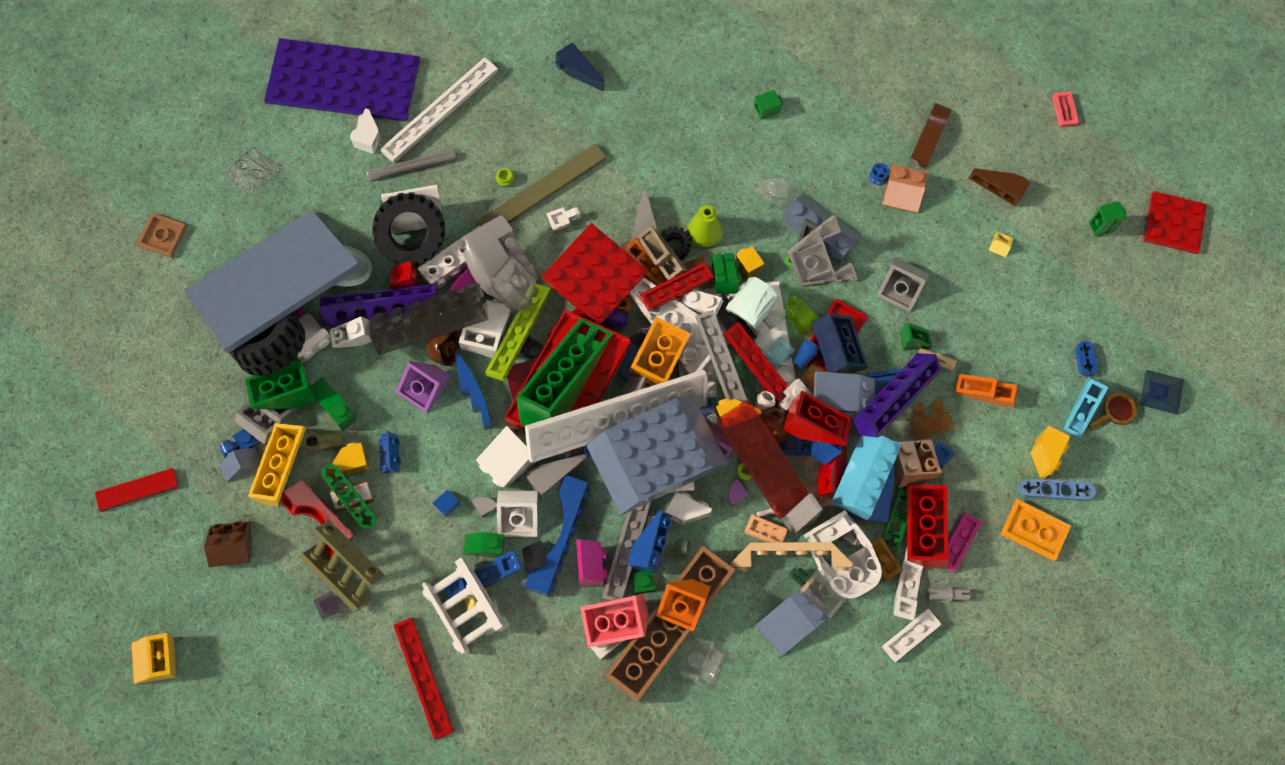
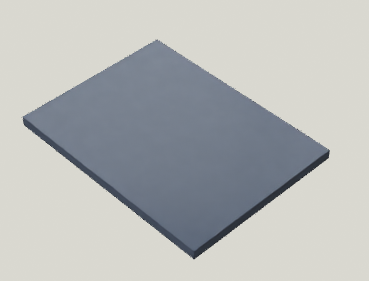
(271, 280)

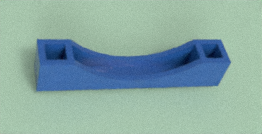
(571, 496)

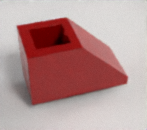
(404, 276)

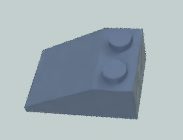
(844, 391)
(791, 622)

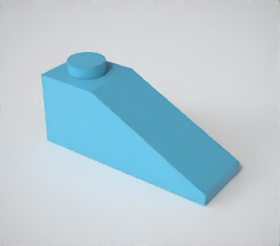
(1085, 406)

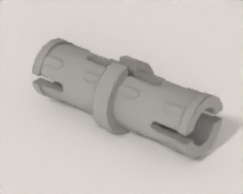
(949, 594)

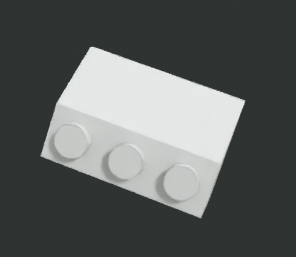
(408, 220)

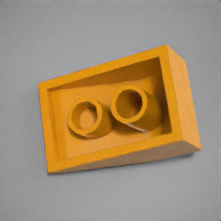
(659, 351)

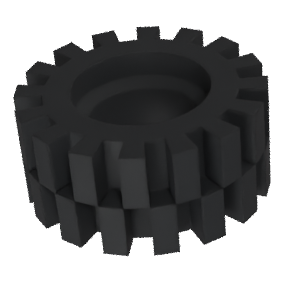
(678, 234)

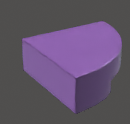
(737, 493)

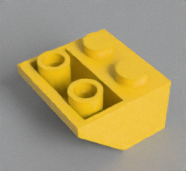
(1048, 451)
(154, 658)

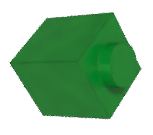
(767, 104)

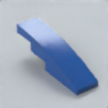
(470, 387)

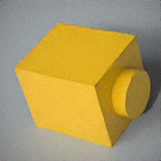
(749, 262)

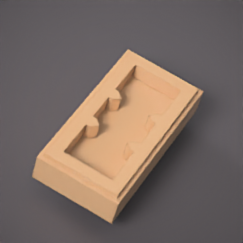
(765, 530)

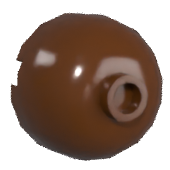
(443, 348)
(775, 420)

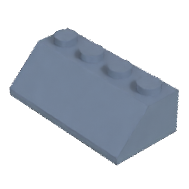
(838, 245)

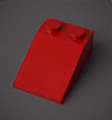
(817, 421)

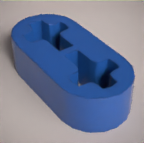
(1090, 358)

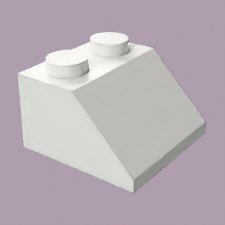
(517, 513)

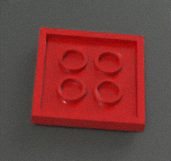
(1175, 222)

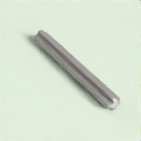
(411, 165)

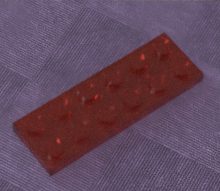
(762, 458)

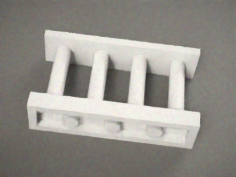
(484, 604)

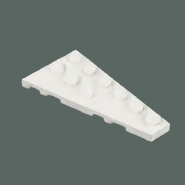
(695, 353)

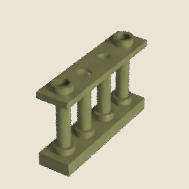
(333, 575)

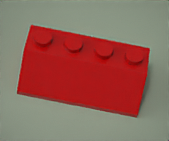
(927, 525)

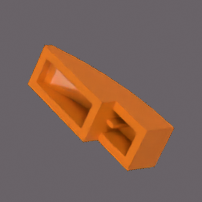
(987, 390)

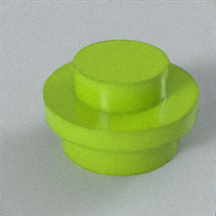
(504, 177)

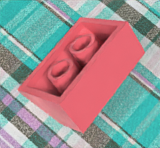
(615, 620)

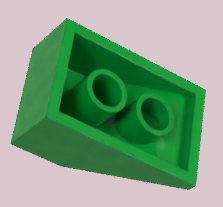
(281, 389)

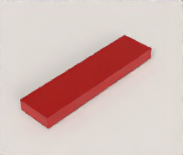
(676, 287)
(136, 489)

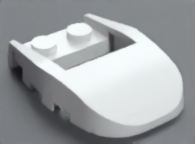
(866, 566)

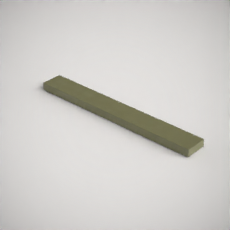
(547, 186)

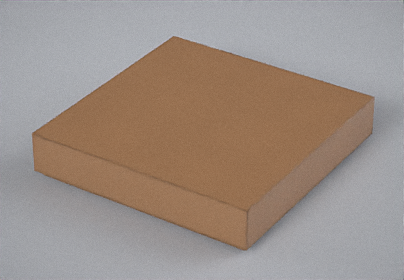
(162, 235)

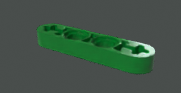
(351, 494)
(895, 516)

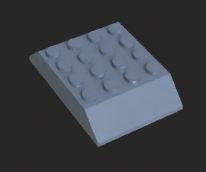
(656, 453)

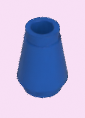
(805, 354)

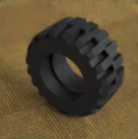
(408, 203)
(272, 347)

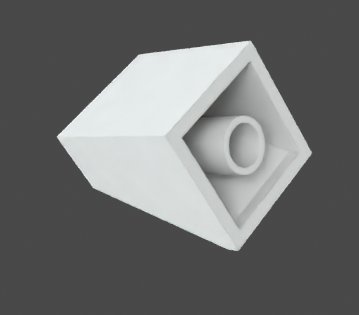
(506, 457)

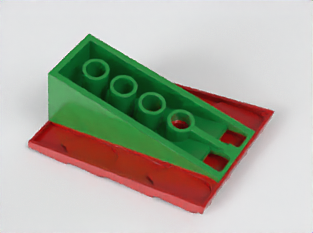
(569, 371)

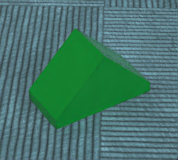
(915, 337)

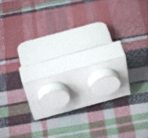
(315, 338)

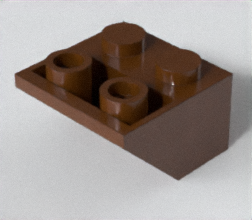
(228, 544)

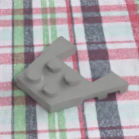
(812, 260)

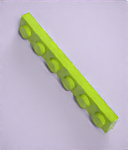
(517, 334)

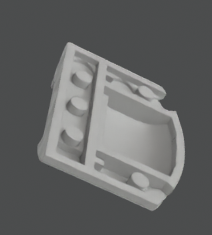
(489, 249)

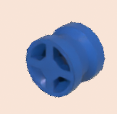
(879, 169)

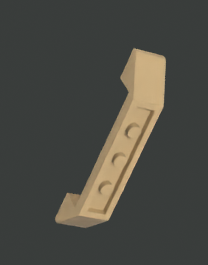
(745, 558)

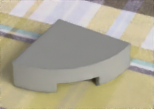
(484, 505)

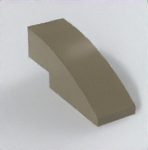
(661, 253)

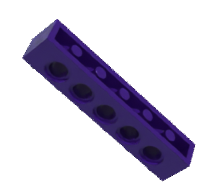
(369, 301)
(897, 395)

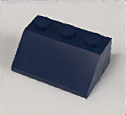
(839, 344)

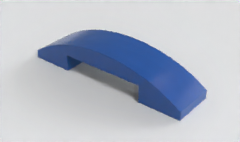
(489, 574)

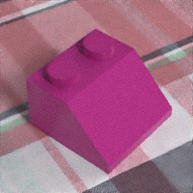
(590, 563)

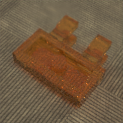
(934, 424)

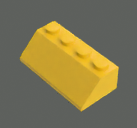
(276, 464)

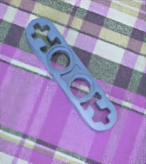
(1056, 486)

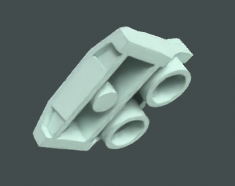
(753, 301)

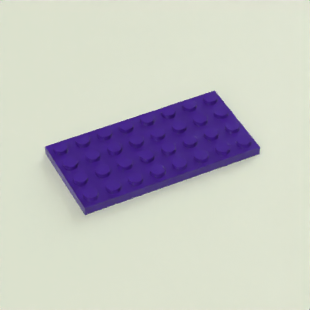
(342, 79)

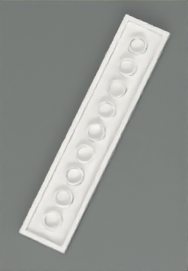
(584, 424)

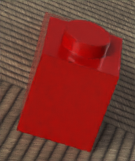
(831, 474)

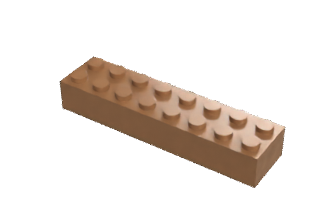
(648, 655)

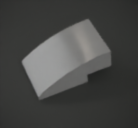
(261, 422)

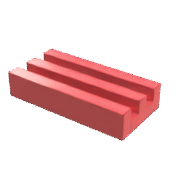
(1067, 122)

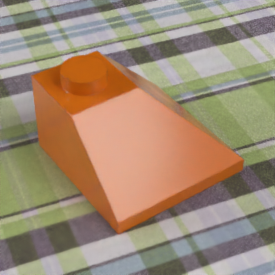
(683, 602)

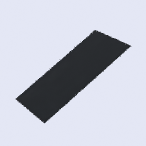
(533, 556)

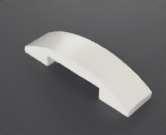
(907, 589)

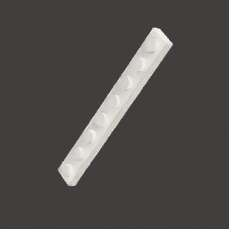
(439, 110)

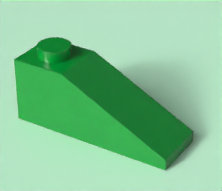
(333, 404)

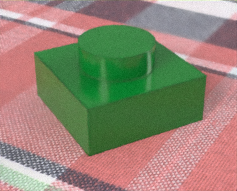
(643, 582)

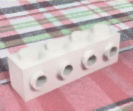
(445, 265)

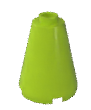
(705, 227)

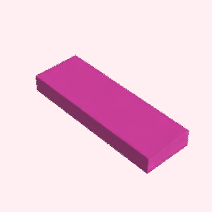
(961, 539)

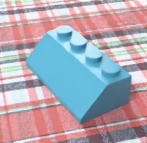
(866, 475)

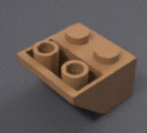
(916, 463)

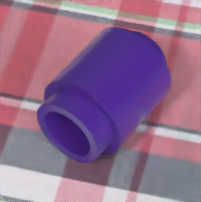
(617, 319)

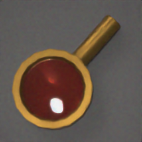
(1118, 409)

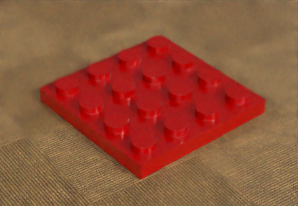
(594, 274)

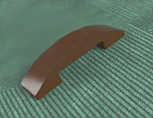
(930, 134)

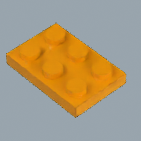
(1035, 530)

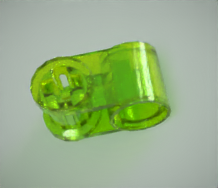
(802, 316)

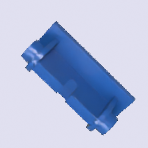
(391, 461)

